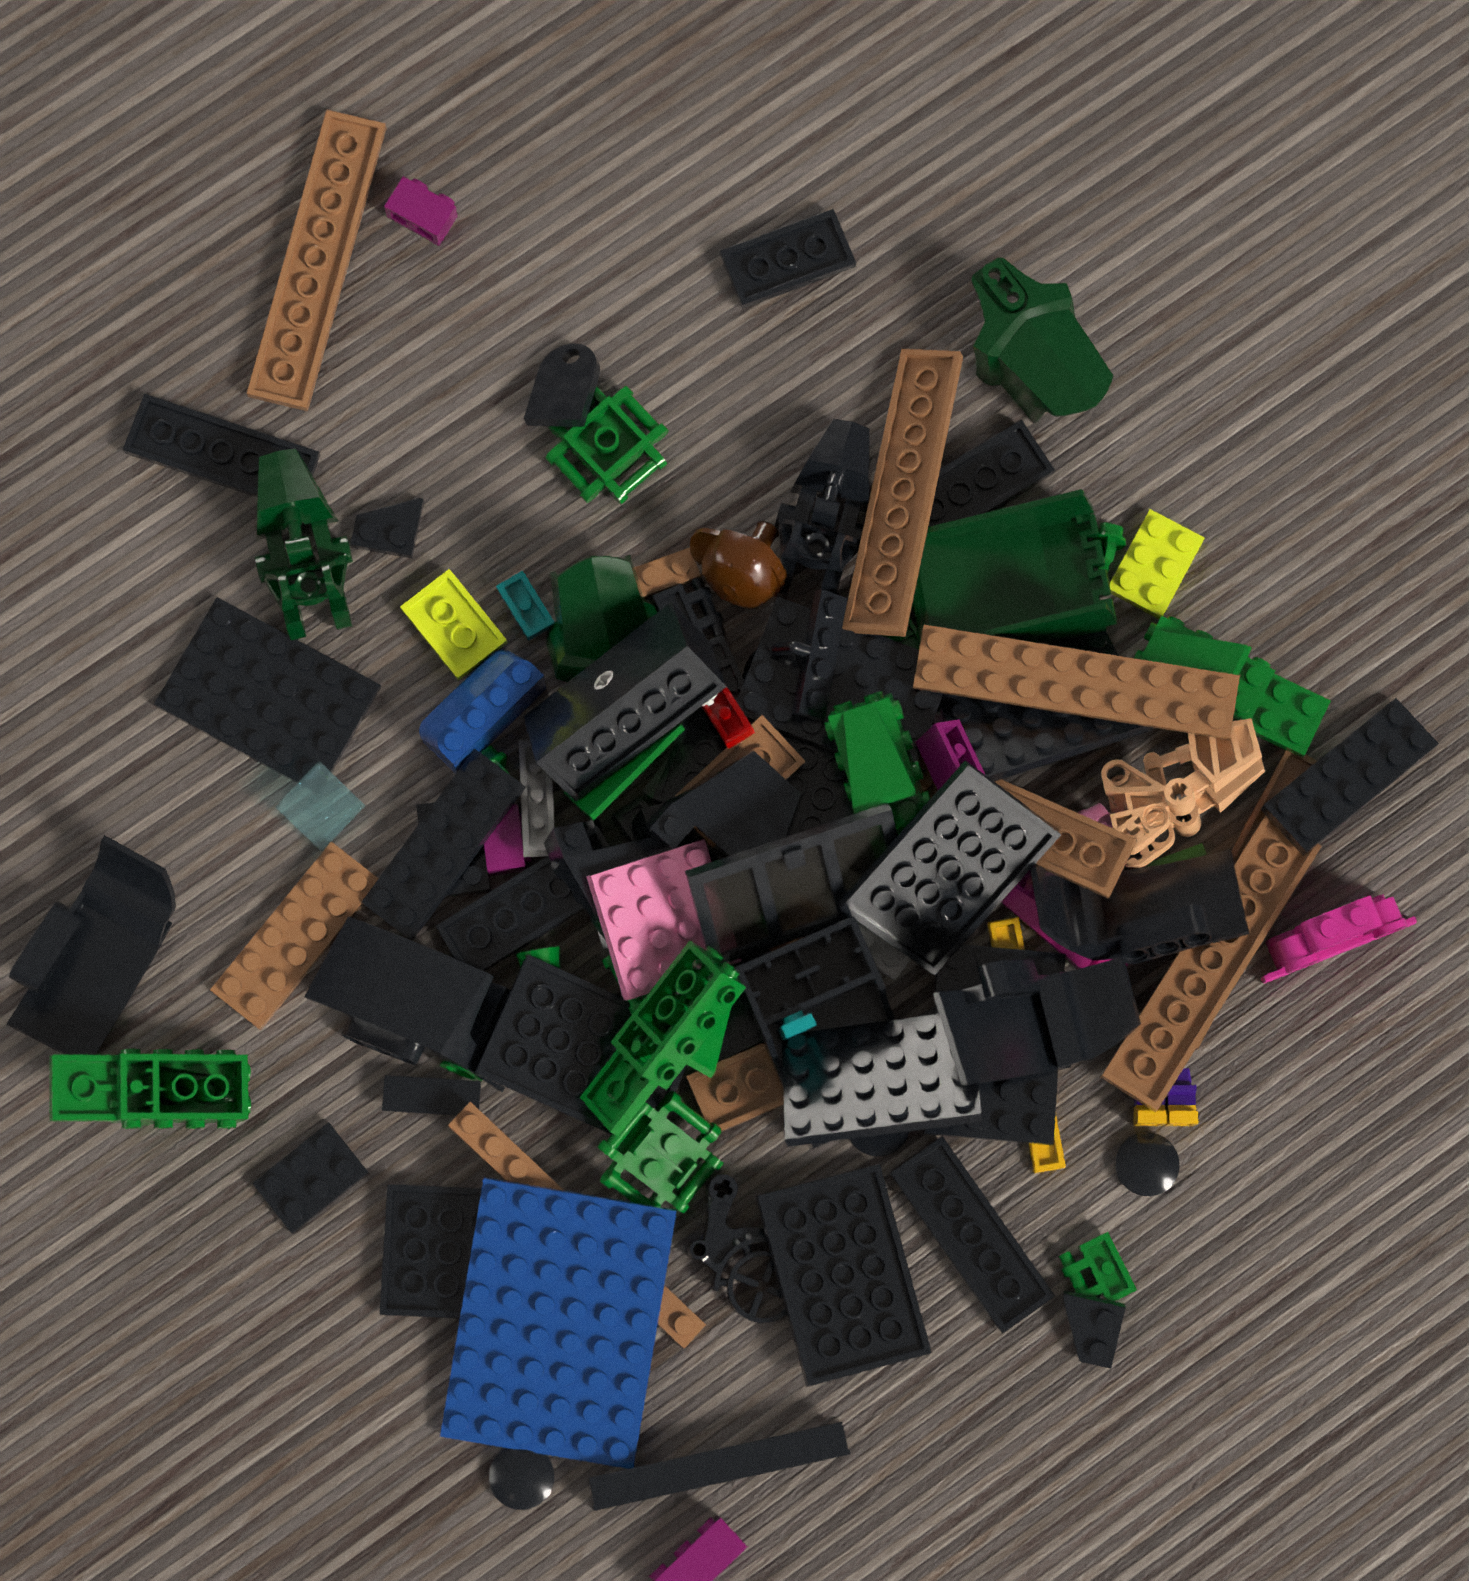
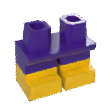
(1176, 1109)

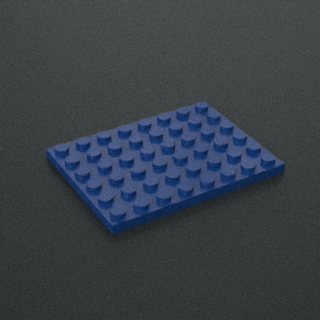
(558, 1323)

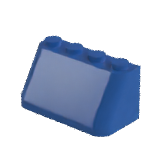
(481, 707)

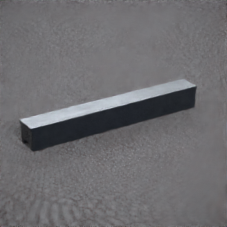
(718, 1466)

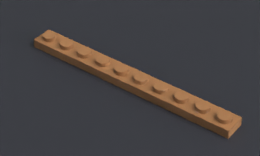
(517, 1167)

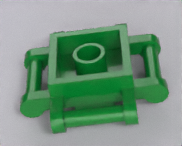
(609, 446)
(661, 1154)

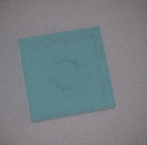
(320, 806)

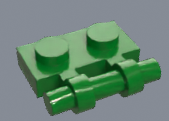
(1105, 1266)

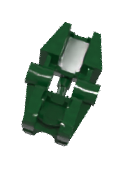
(284, 501)

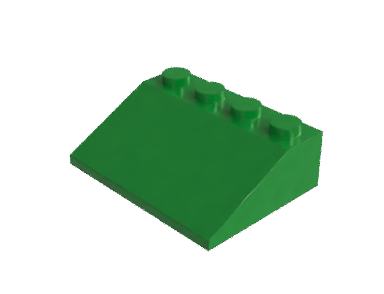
(606, 792)

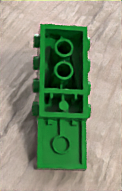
(1278, 708)
(877, 757)
(687, 1028)
(151, 1088)

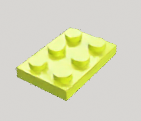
(1155, 564)
(453, 624)

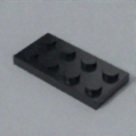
(788, 258)

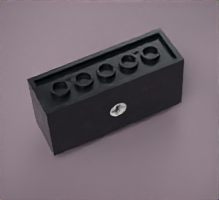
(624, 702)

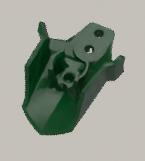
(1036, 344)
(594, 610)

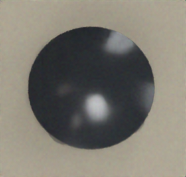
(1147, 1164)
(521, 1478)

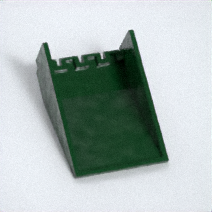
(1017, 573)

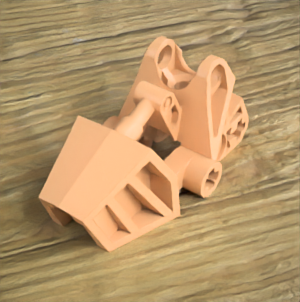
(1146, 804)

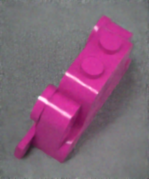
(1334, 934)

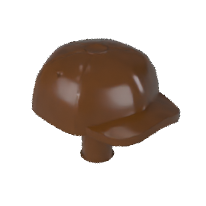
(739, 565)

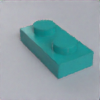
(525, 605)
(795, 1024)

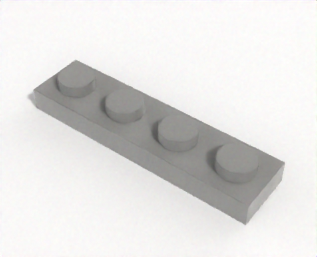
(536, 802)

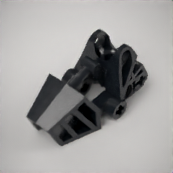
(841, 467)

